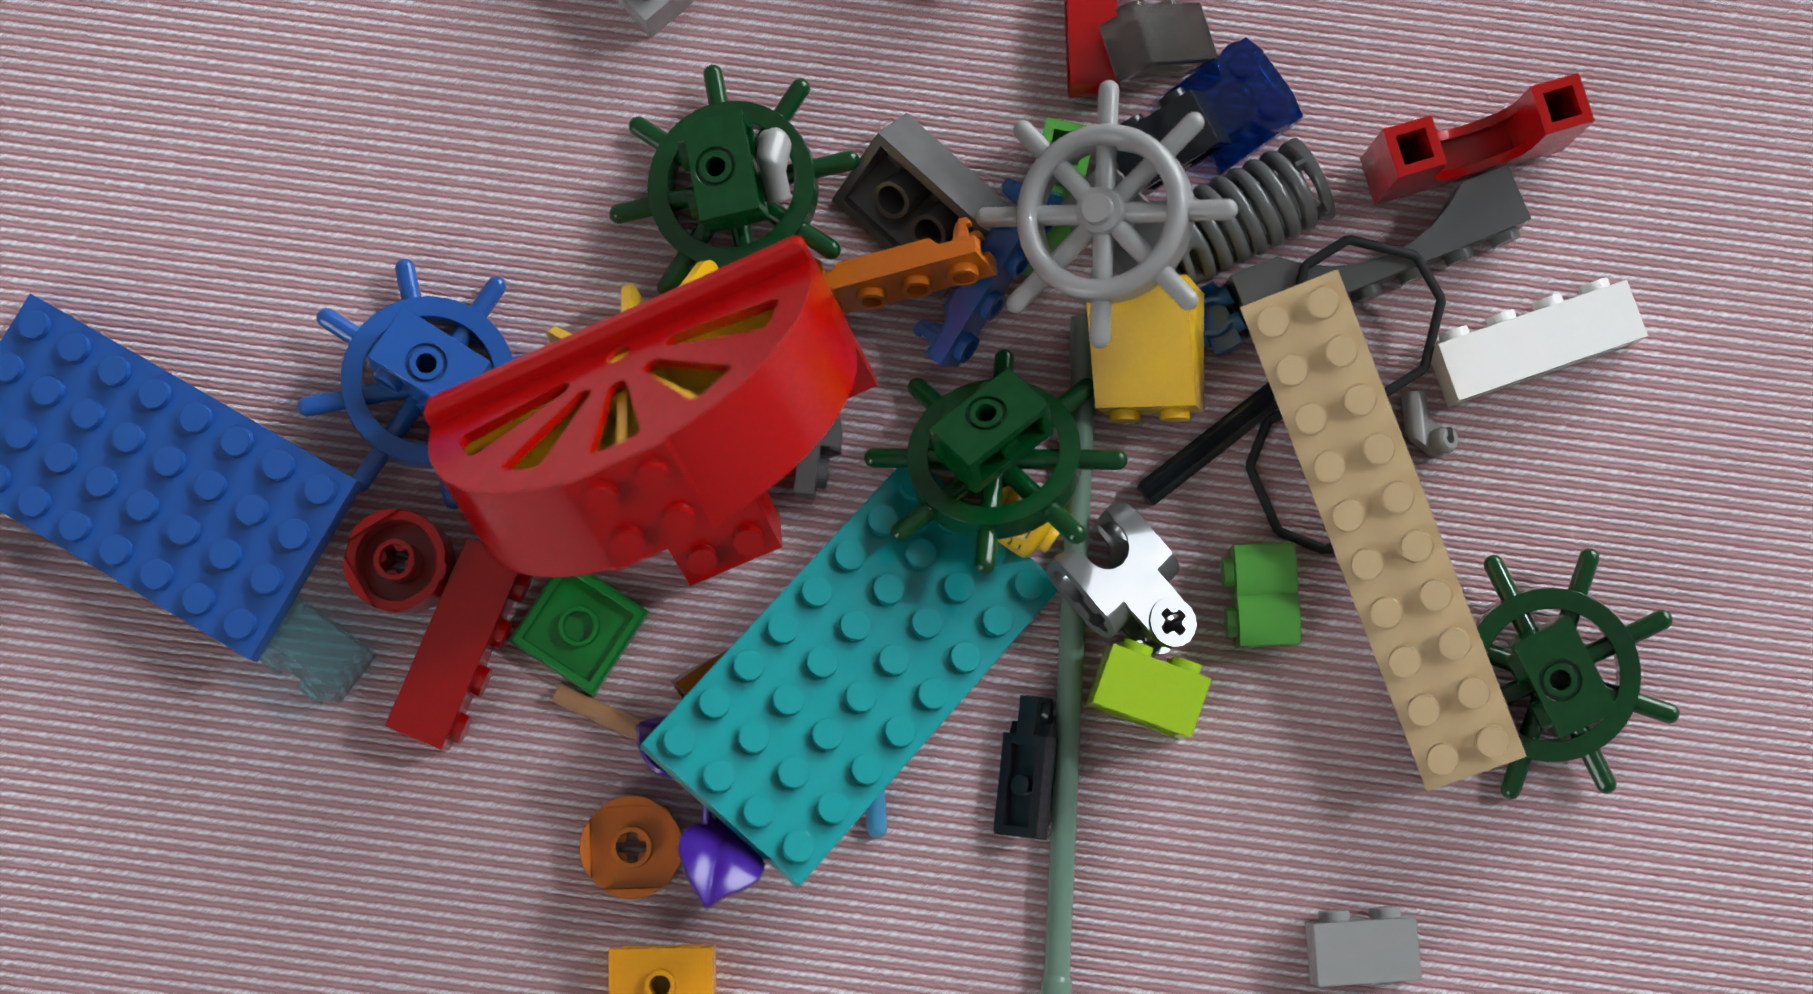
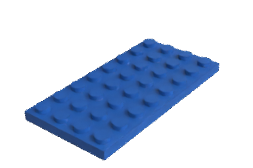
(159, 480)

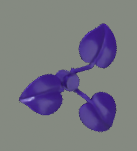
(710, 852)

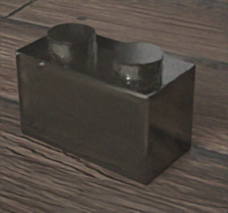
(1158, 40)

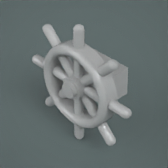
(1128, 232)

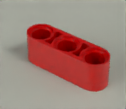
(1085, 49)

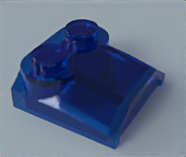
(1247, 99)

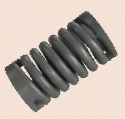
(1264, 213)

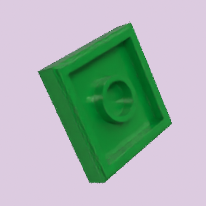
(579, 629)

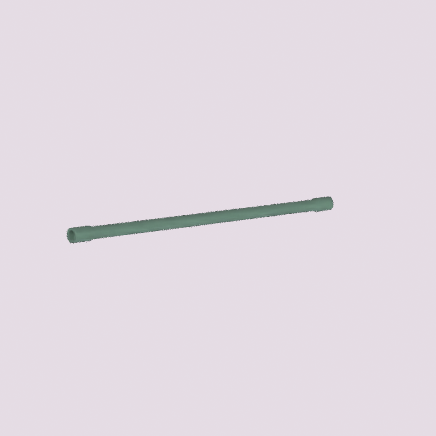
(1068, 708)

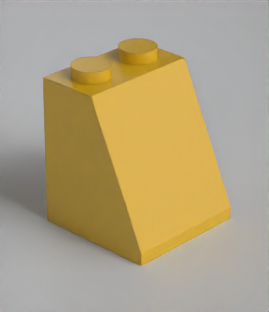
(1151, 359)

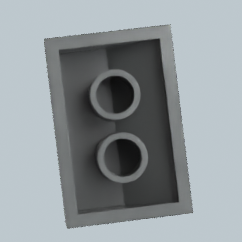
(912, 189)

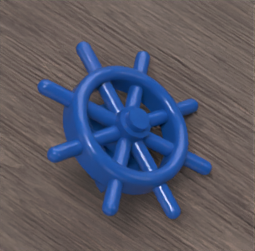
(408, 362)

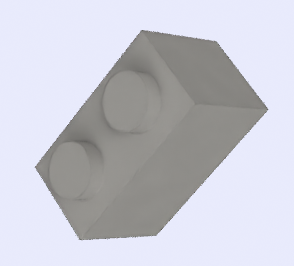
(1363, 948)

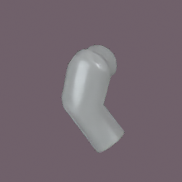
(773, 157)
(1422, 430)

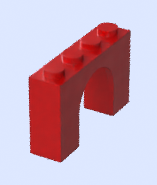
(1419, 158)

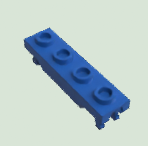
(974, 304)

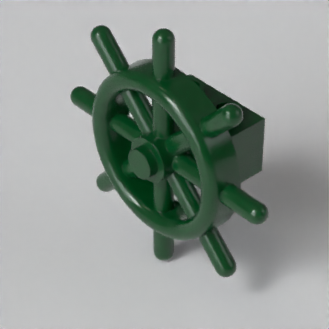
(727, 180)
(985, 439)
(1563, 674)

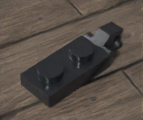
(1027, 771)

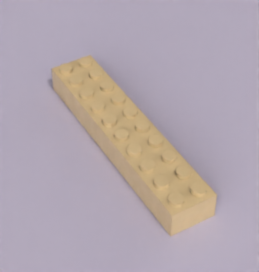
(1383, 531)

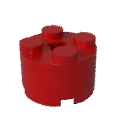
(372, 553)

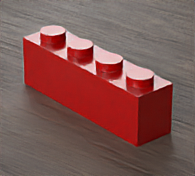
(457, 648)

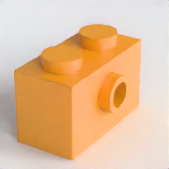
(662, 969)

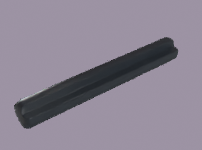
(1208, 445)

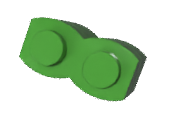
(1263, 595)

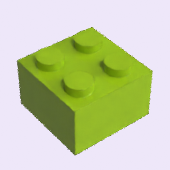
(1149, 690)

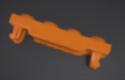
(910, 270)

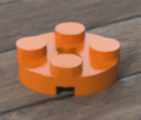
(610, 867)

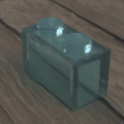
(317, 653)

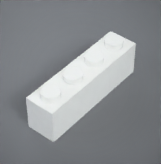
(1537, 342)

